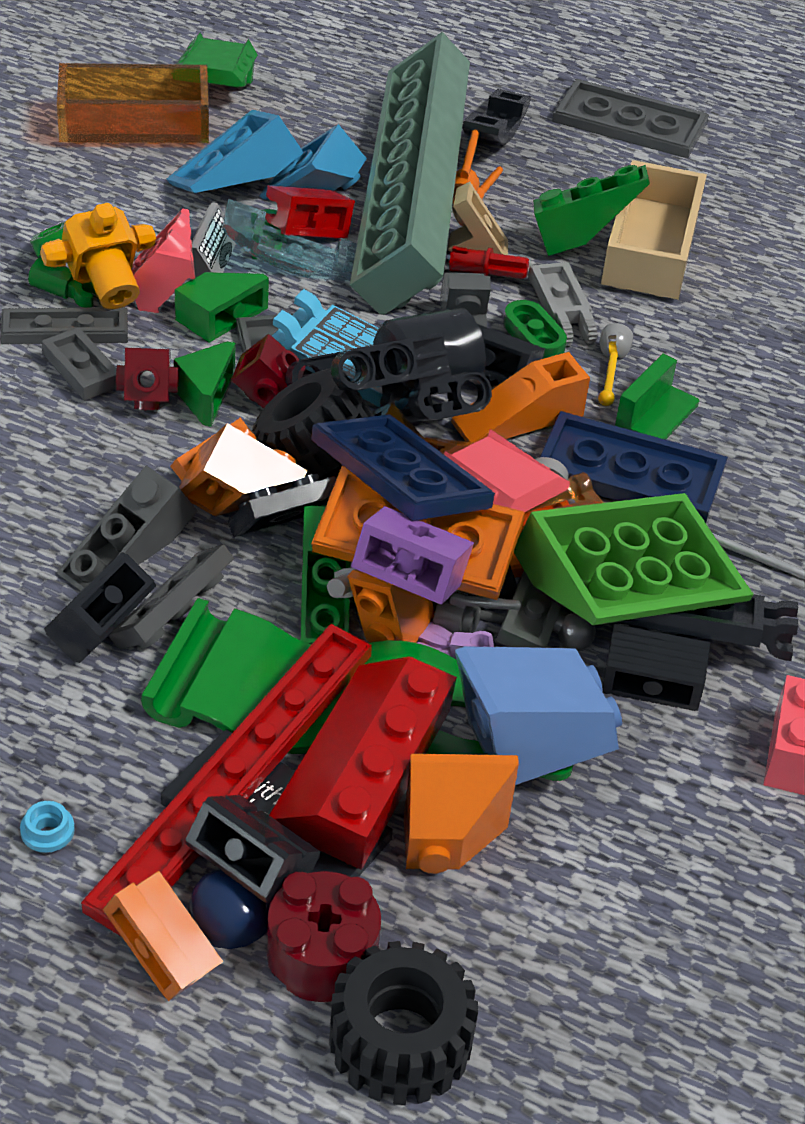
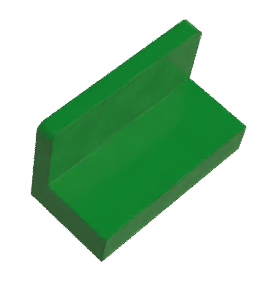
(653, 403)

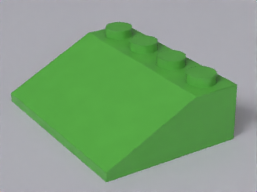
(628, 559)

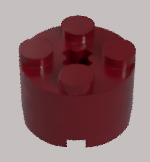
(317, 928)

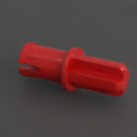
(488, 263)

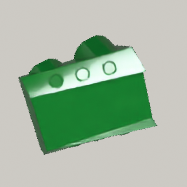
(226, 61)

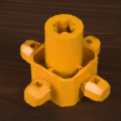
(101, 251)

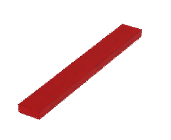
(238, 763)

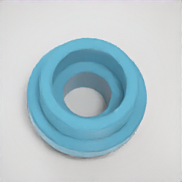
(47, 815)

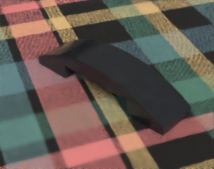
(501, 119)

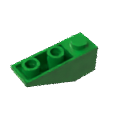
(579, 213)
(317, 605)

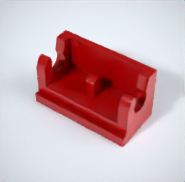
(310, 212)

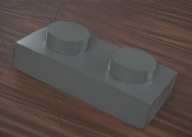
(80, 363)

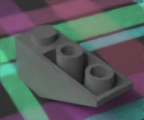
(137, 524)

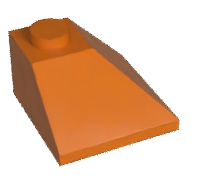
(455, 807)

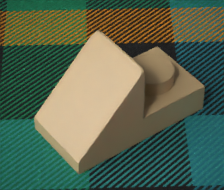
(478, 225)

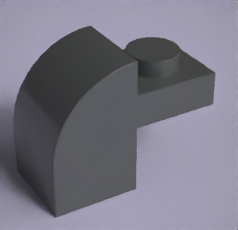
(467, 292)

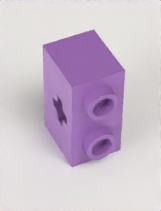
(412, 555)

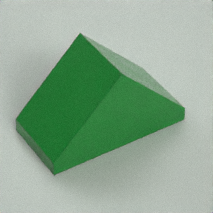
(206, 379)

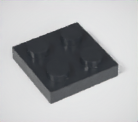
(273, 508)

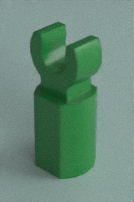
(60, 283)

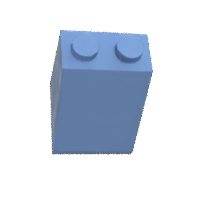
(537, 706)

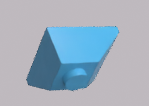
(326, 164)

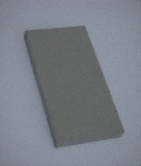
(631, 118)

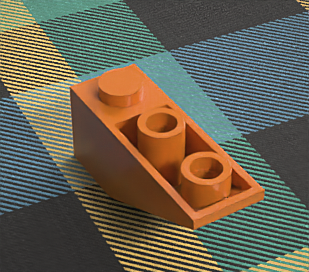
(529, 400)

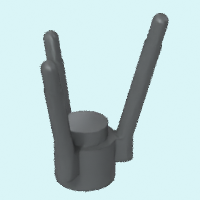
(463, 612)

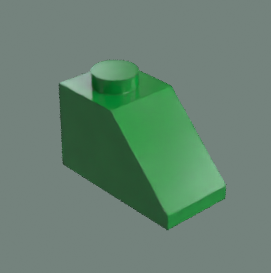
(216, 299)

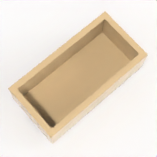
(655, 233)

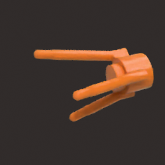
(467, 175)

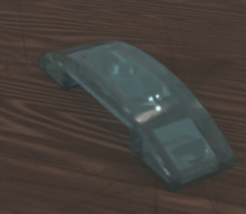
(286, 252)

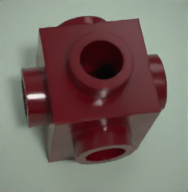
(136, 363)
(263, 370)

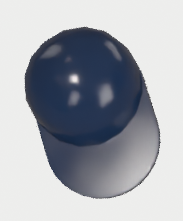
(227, 911)

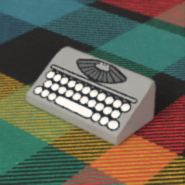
(210, 244)

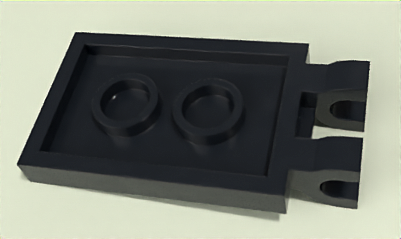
(737, 623)

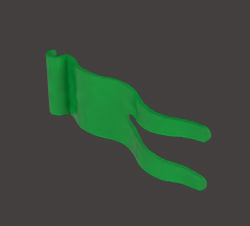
(229, 666)

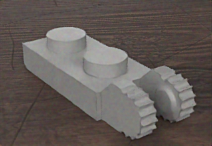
(563, 299)

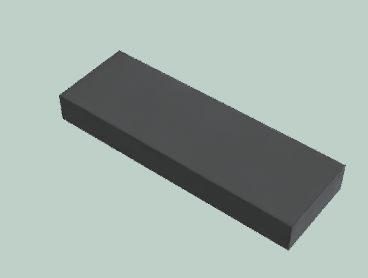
(37, 324)

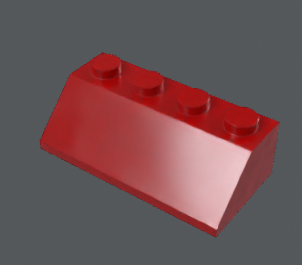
(363, 755)

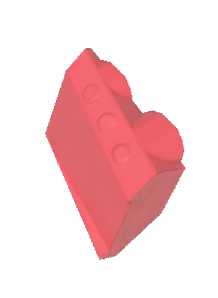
(165, 264)
(509, 472)

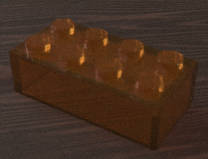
(133, 103)

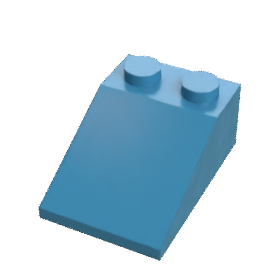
(248, 151)

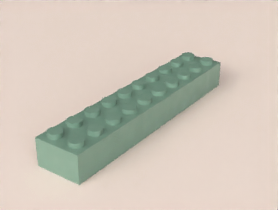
(412, 177)

